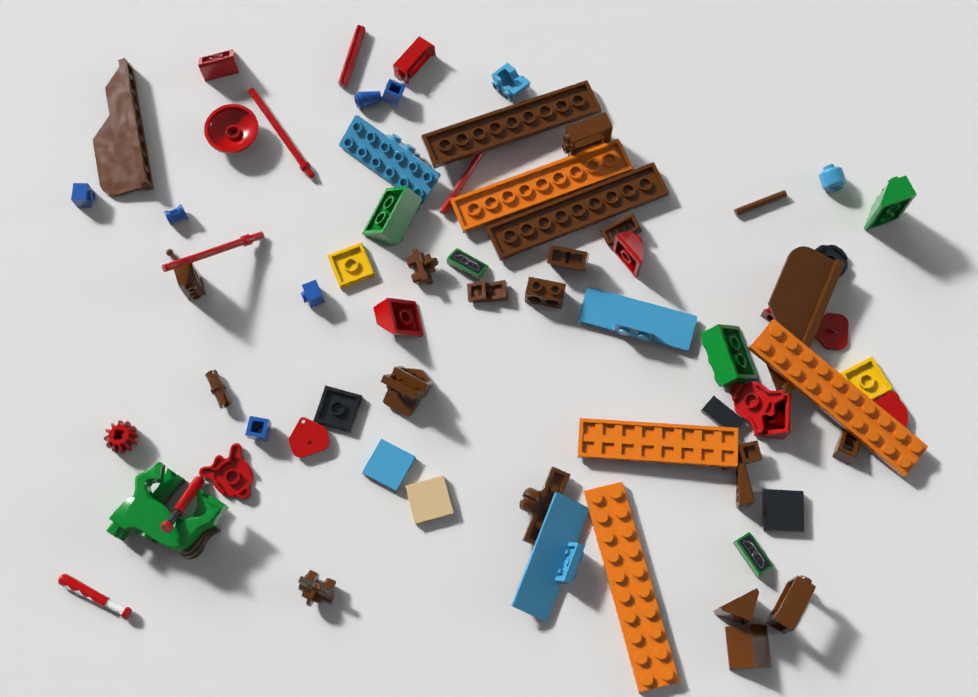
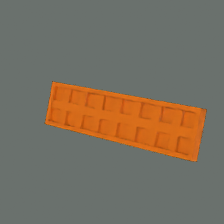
(658, 443)

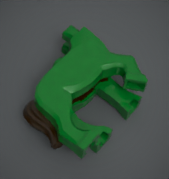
(147, 511)

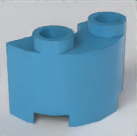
(509, 82)

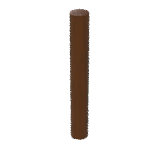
(759, 203)

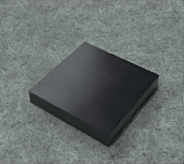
(338, 409)
(783, 510)

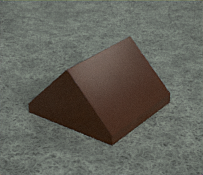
(740, 609)
(747, 646)

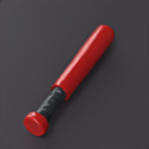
(187, 497)

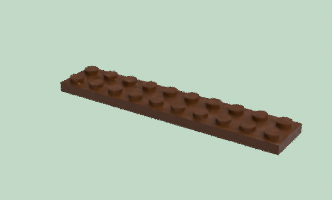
(510, 124)
(576, 211)

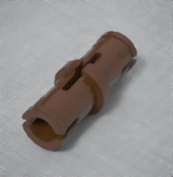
(218, 389)

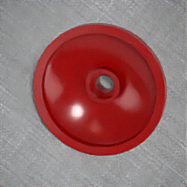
(229, 120)

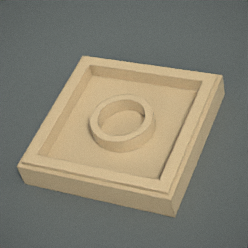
(429, 500)

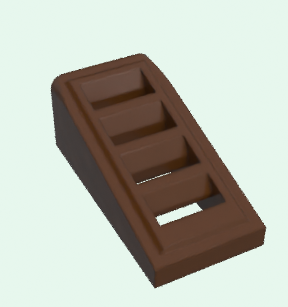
(618, 224)
(843, 452)
(744, 492)

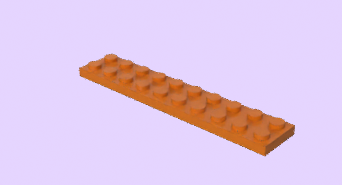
(540, 185)
(838, 398)
(631, 587)

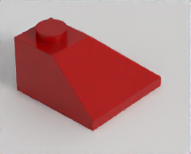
(629, 250)
(399, 317)

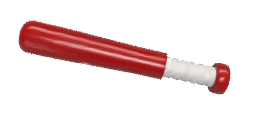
(84, 590)

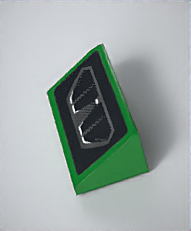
(467, 264)
(753, 554)

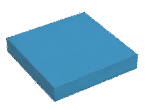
(388, 465)

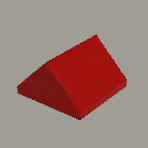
(218, 65)
(779, 425)

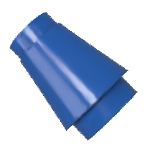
(367, 98)

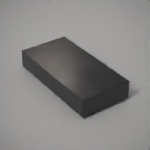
(721, 414)

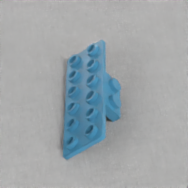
(389, 157)
(637, 319)
(552, 557)

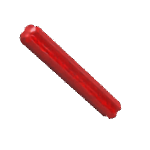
(352, 56)

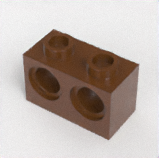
(568, 258)
(190, 281)
(545, 292)

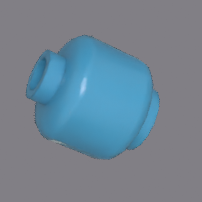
(832, 178)

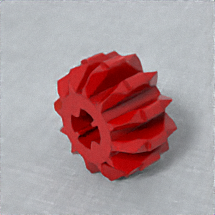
(128, 433)

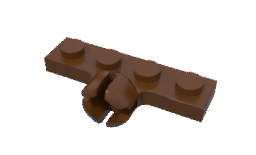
(538, 502)

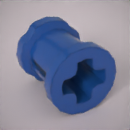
(176, 215)

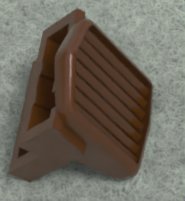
(406, 389)

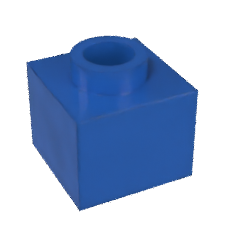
(393, 92)
(82, 195)
(312, 294)
(254, 424)

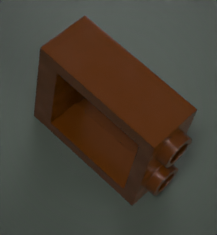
(587, 134)
(791, 604)

